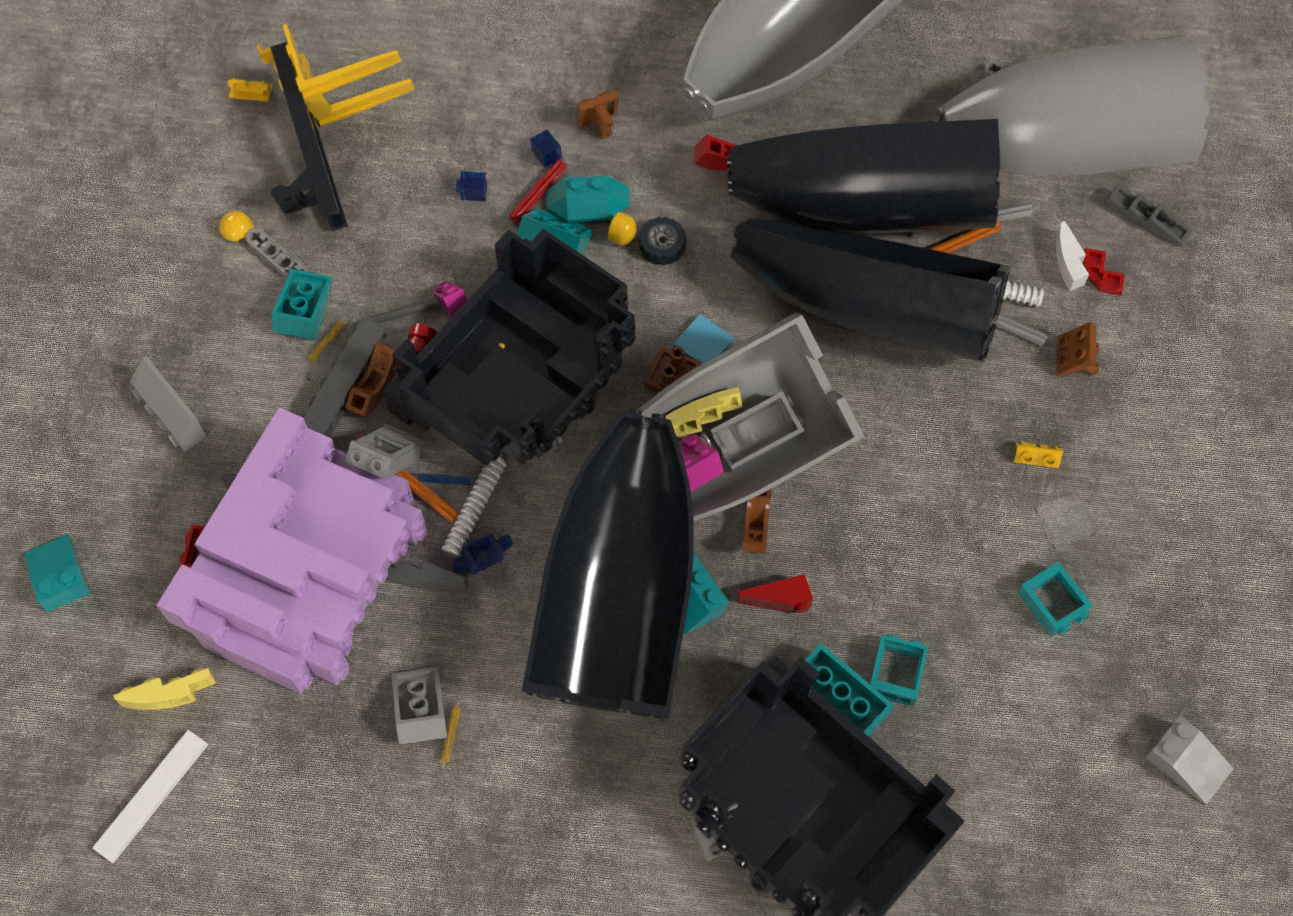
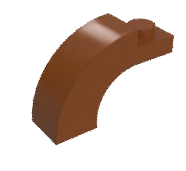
(379, 375)
(757, 523)

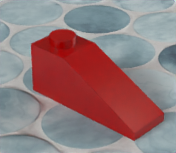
(712, 153)
(783, 595)

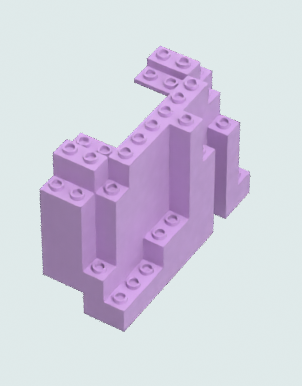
(293, 557)

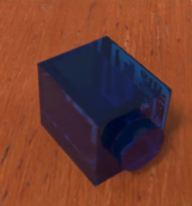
(546, 148)
(472, 186)

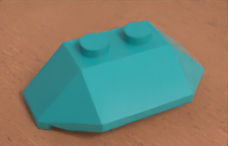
(587, 198)

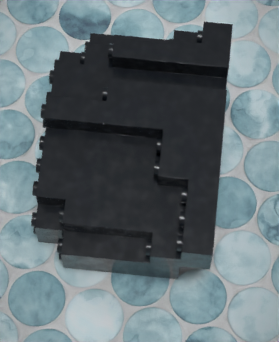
(562, 343)
(817, 800)

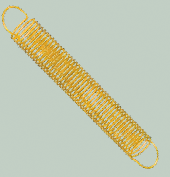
(325, 338)
(453, 734)

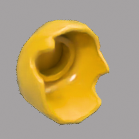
(235, 225)
(622, 229)

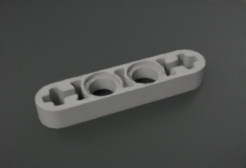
(274, 259)

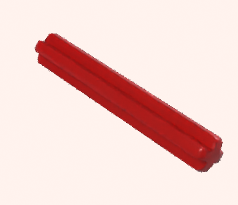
(537, 191)

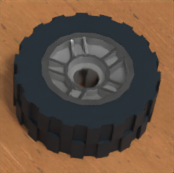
(672, 235)

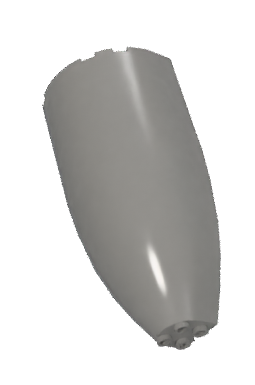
(771, 48)
(1094, 108)
(761, 367)

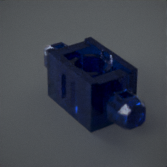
(482, 544)

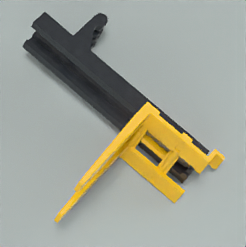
(305, 104)

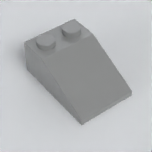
(418, 705)
(1190, 760)

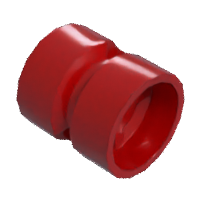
(420, 335)

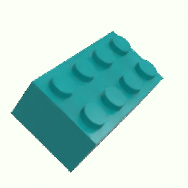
(849, 691)

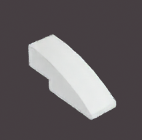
(1070, 258)

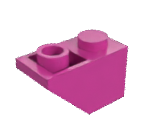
(450, 297)

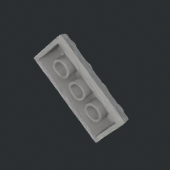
(166, 405)

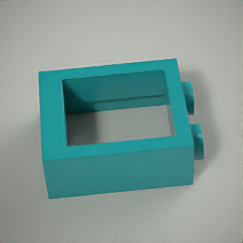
(1028, 595)
(894, 692)

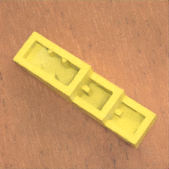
(704, 410)

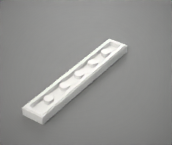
(150, 796)

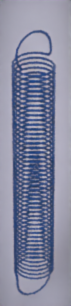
(444, 479)

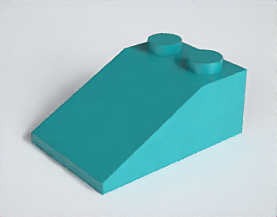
(302, 304)
(56, 573)

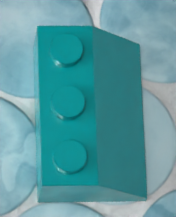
(571, 233)
(705, 598)

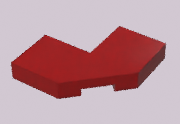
(1103, 280)

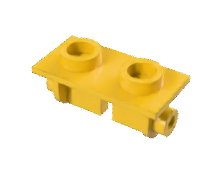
(249, 90)
(1041, 456)

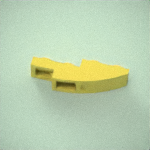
(157, 695)

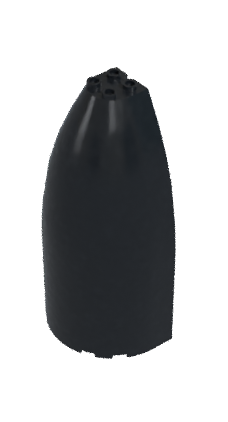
(875, 176)
(877, 285)
(618, 576)

